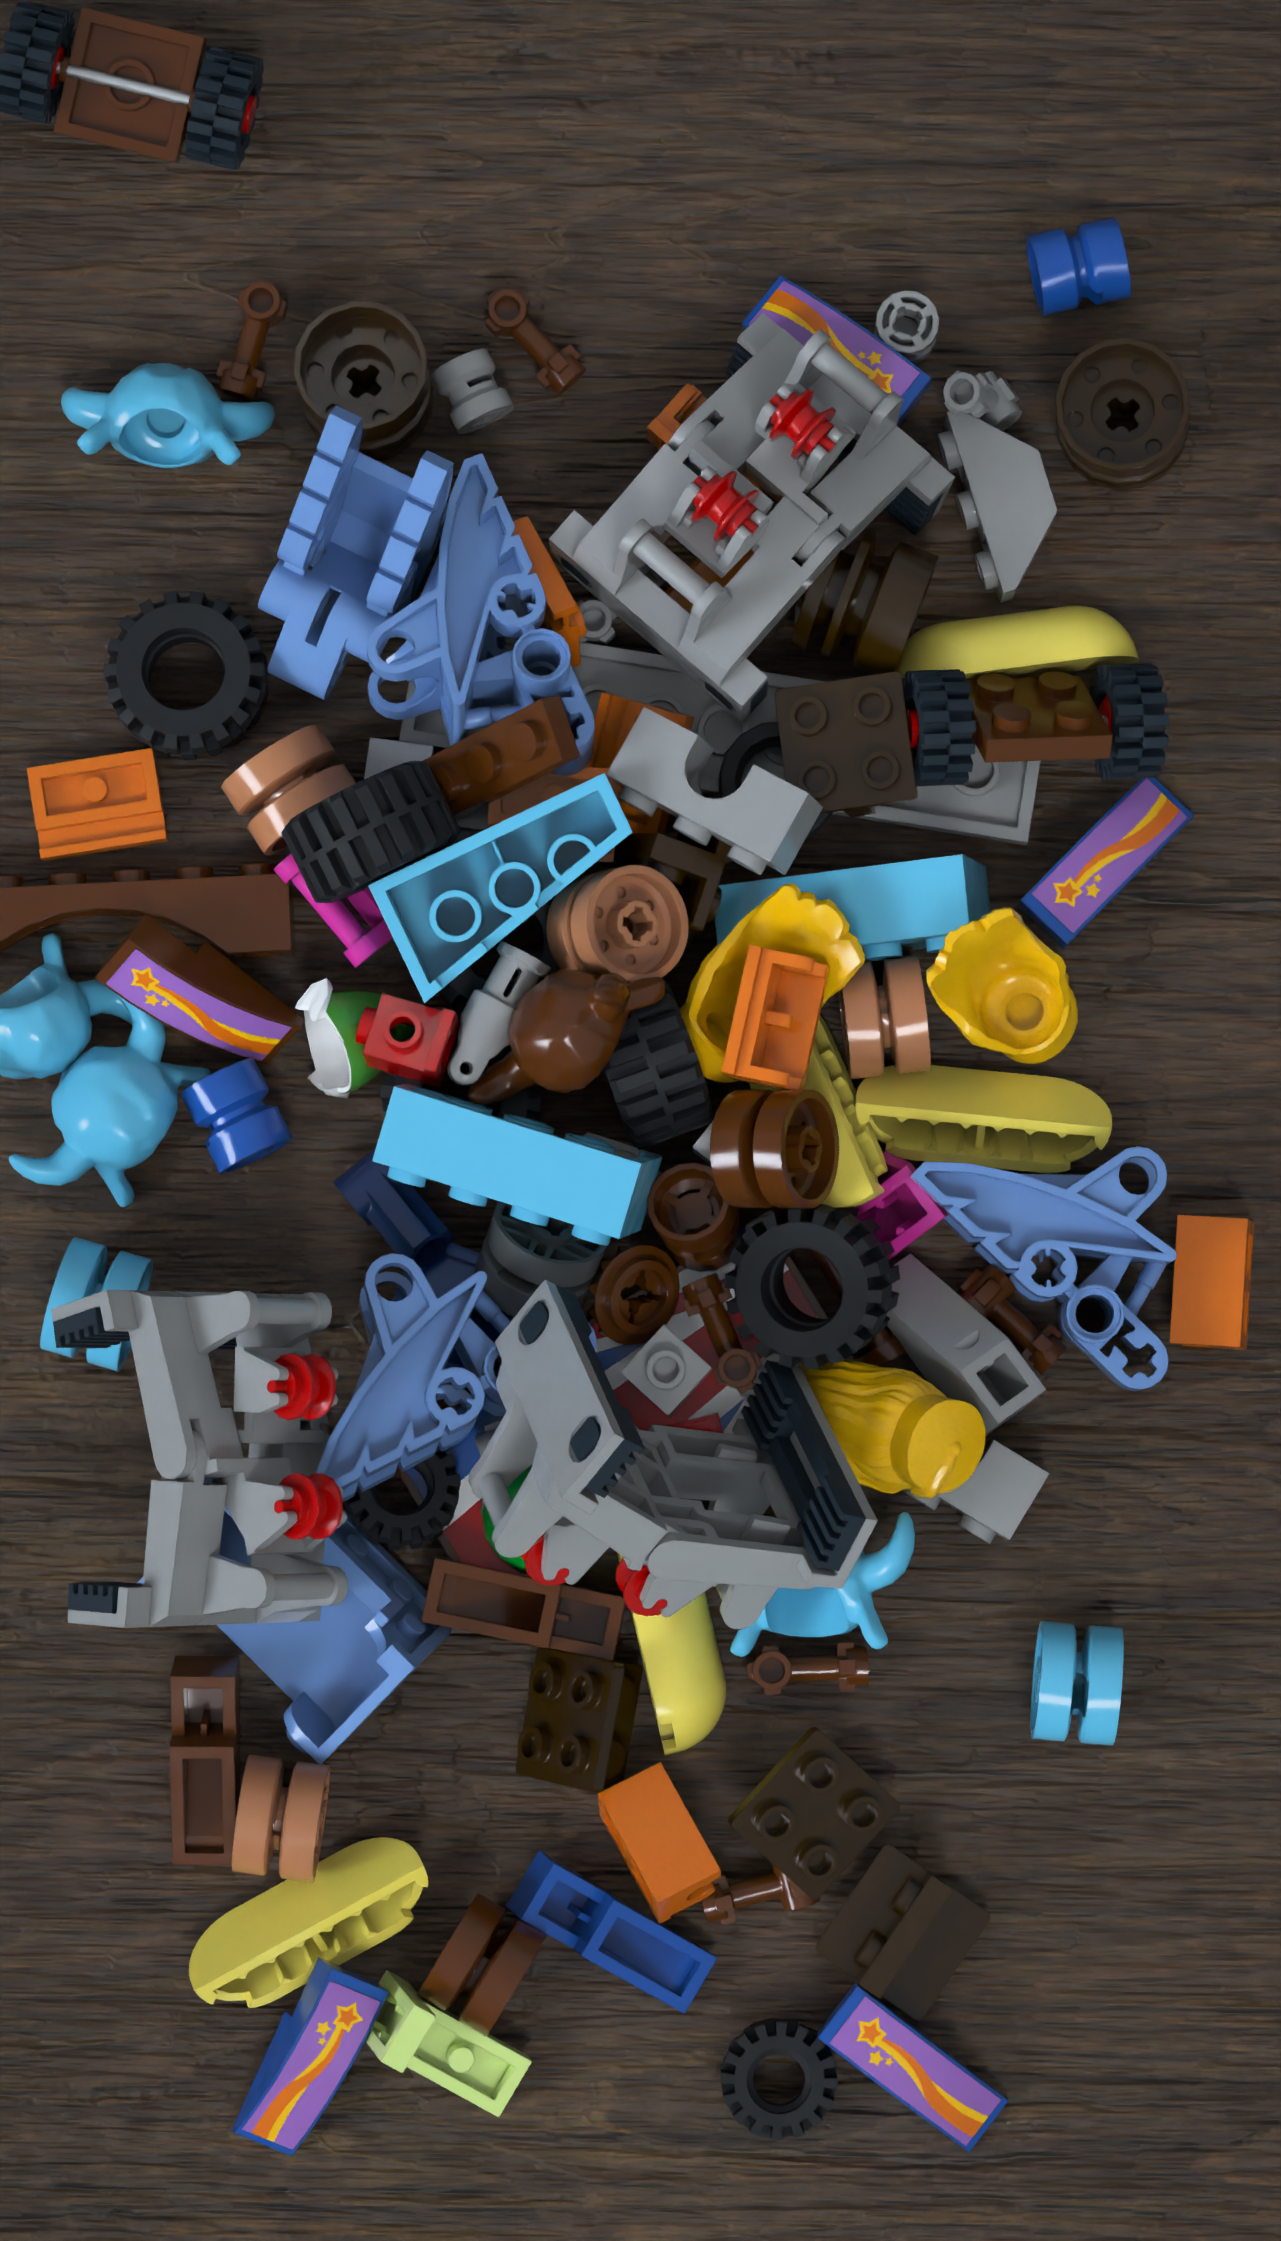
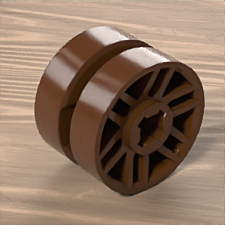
(774, 1148)
(482, 1964)

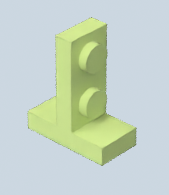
(444, 2049)

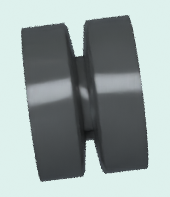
(524, 1254)

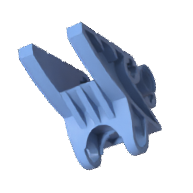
(368, 547)
(462, 618)
(1060, 1219)
(395, 1404)

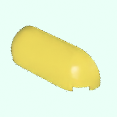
(1021, 643)
(984, 1118)
(859, 1151)
(682, 1673)
(277, 1936)

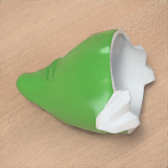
(331, 1034)

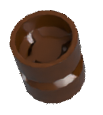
(694, 1217)

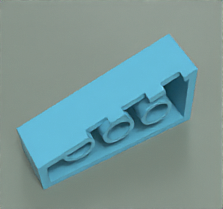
(482, 888)
(885, 904)
(515, 1164)

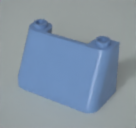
(352, 1656)

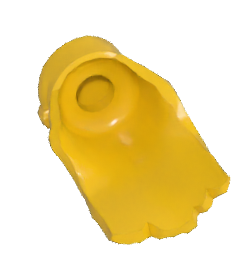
(782, 922)
(1005, 988)
(898, 1428)

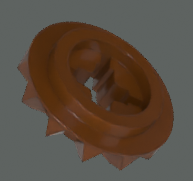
(639, 1317)

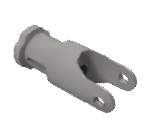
(488, 1013)

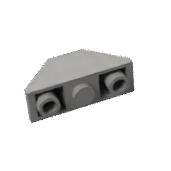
(1002, 498)

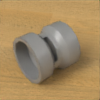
(908, 337)
(472, 391)

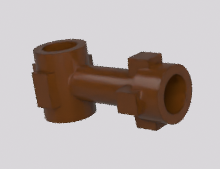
(263, 311)
(510, 319)
(989, 1295)
(735, 1366)
(773, 1669)
(728, 1897)

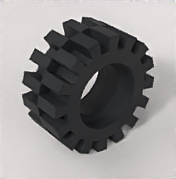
(415, 1525)
(770, 2118)

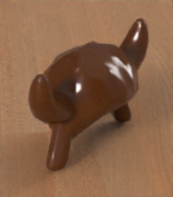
(564, 1033)

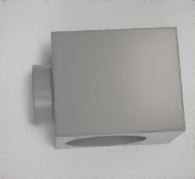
(666, 1370)

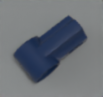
(395, 1211)

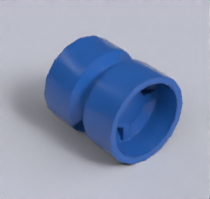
(1078, 266)
(236, 1115)

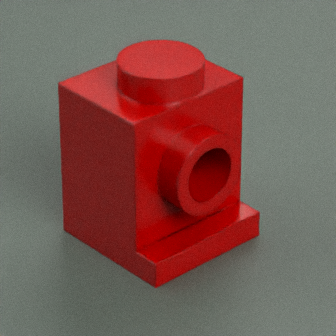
(419, 1058)

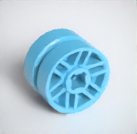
(84, 1275)
(1077, 1683)

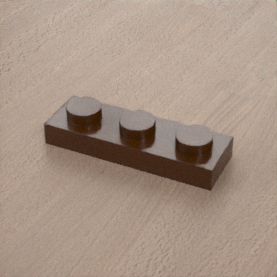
(504, 756)

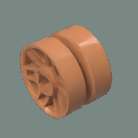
(285, 782)
(618, 923)
(885, 1018)
(280, 1818)

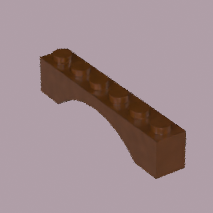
(236, 914)

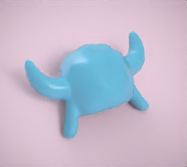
(165, 418)
(48, 1017)
(113, 1109)
(834, 1610)

